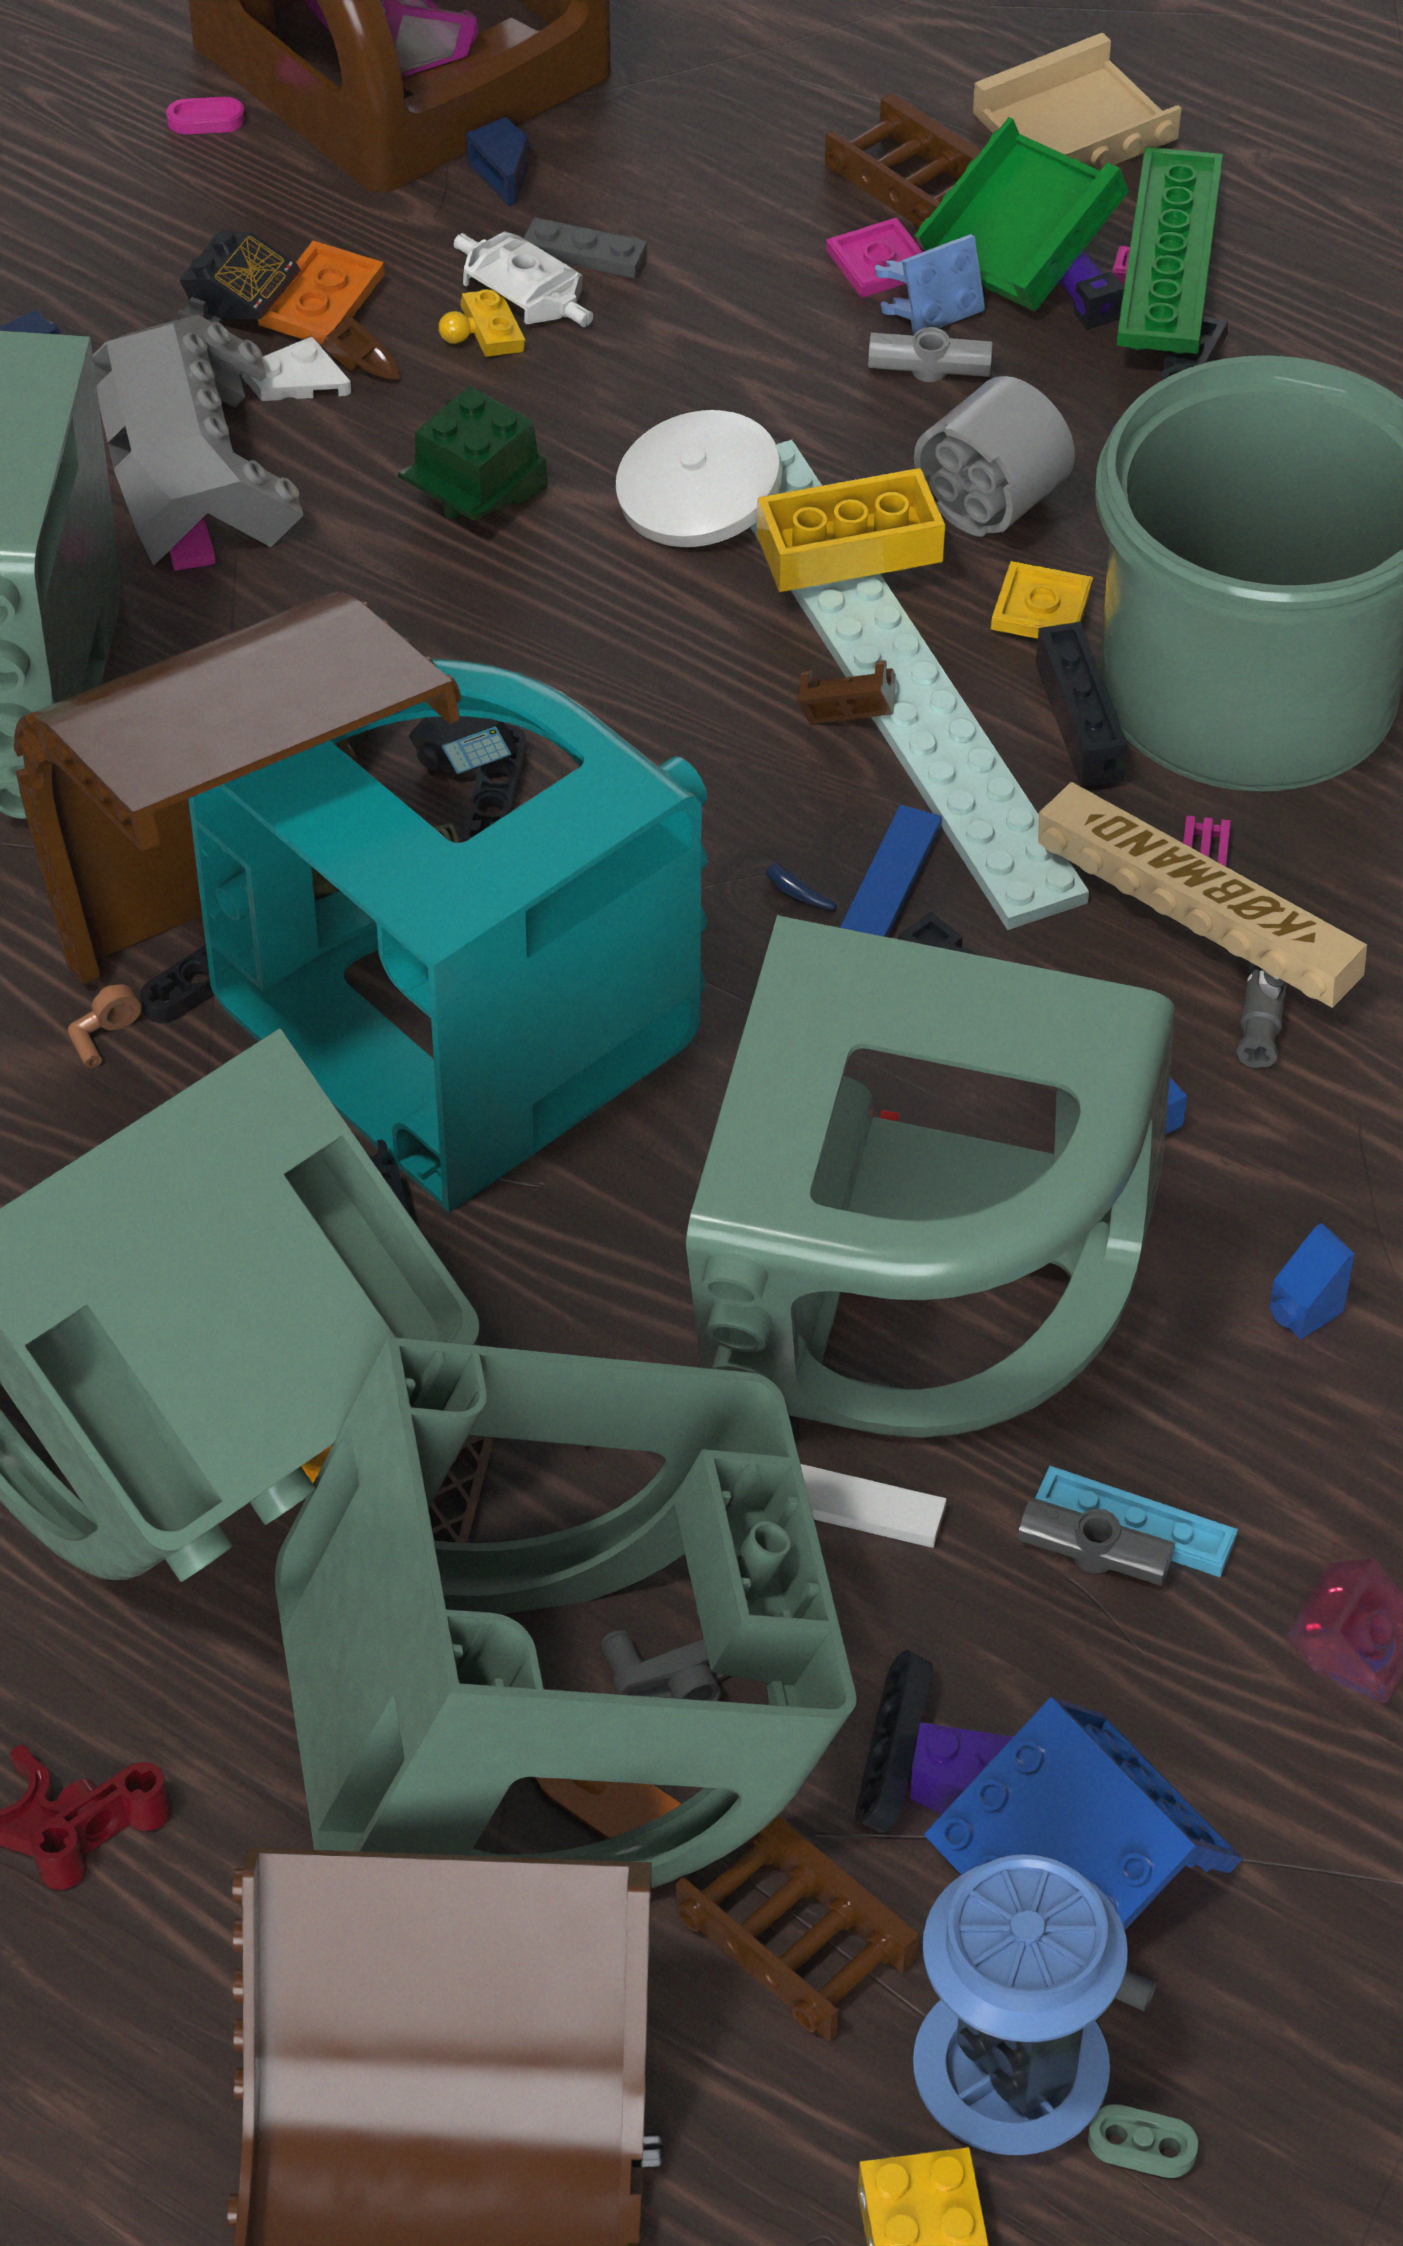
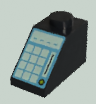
(462, 744)

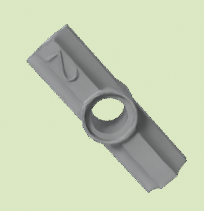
(930, 354)

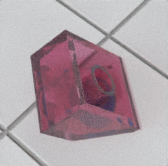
(1354, 1628)

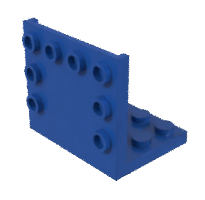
(1086, 1799)

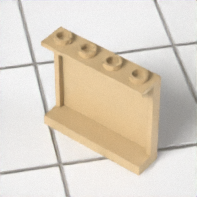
(1077, 105)

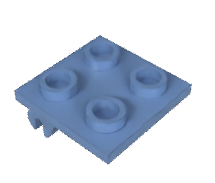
(940, 283)

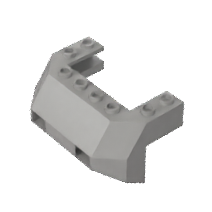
(171, 439)

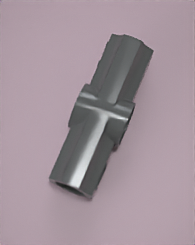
(1119, 1549)

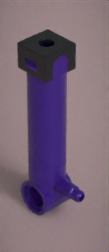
(1095, 294)

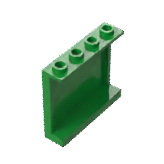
(1027, 213)

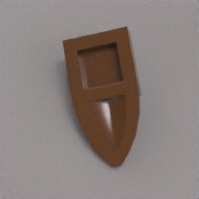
(358, 348)

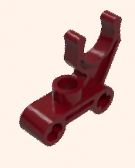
(80, 1818)

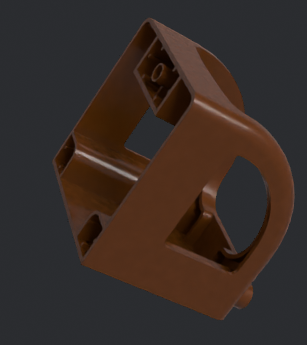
(395, 126)

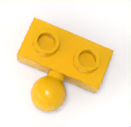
(489, 320)

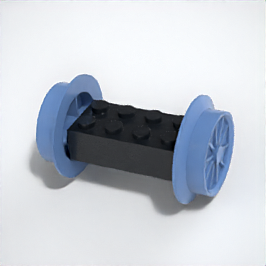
(1021, 1974)

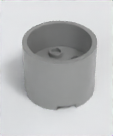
(995, 455)

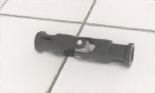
(1261, 1018)

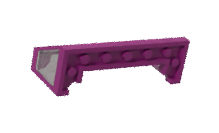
(423, 32)

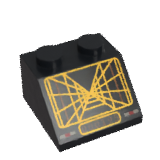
(238, 276)

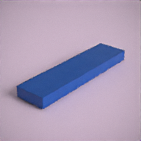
(893, 872)

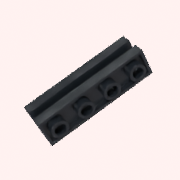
(1081, 704)

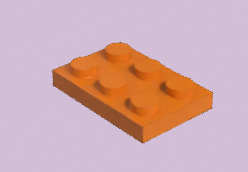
(324, 292)

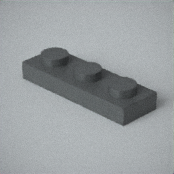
(588, 247)

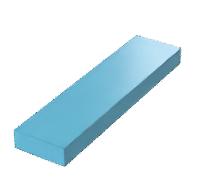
(1197, 1540)

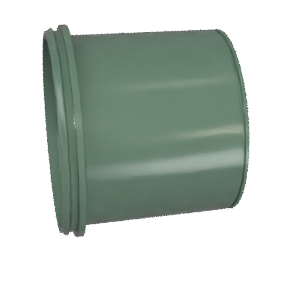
(1236, 482)

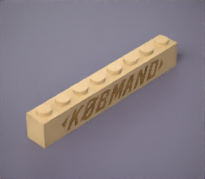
(1202, 894)

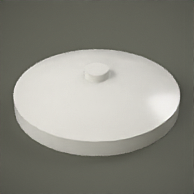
(698, 478)

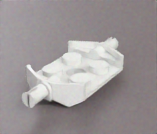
(525, 277)

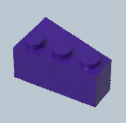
(949, 1762)

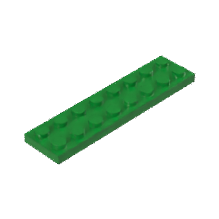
(1170, 251)

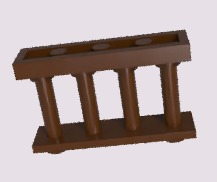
(918, 136)
(808, 1875)

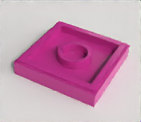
(862, 249)

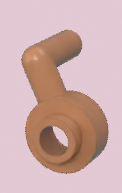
(112, 1010)

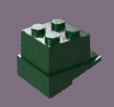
(476, 457)

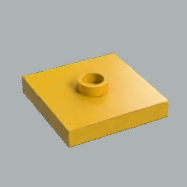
(1039, 598)

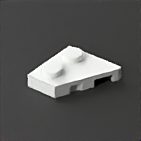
(297, 372)

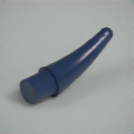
(794, 887)

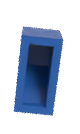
(1312, 1283)

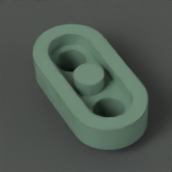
(1143, 2138)

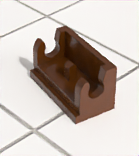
(847, 696)

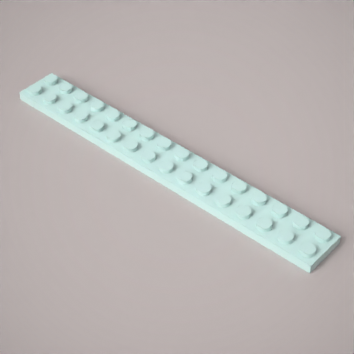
(939, 740)

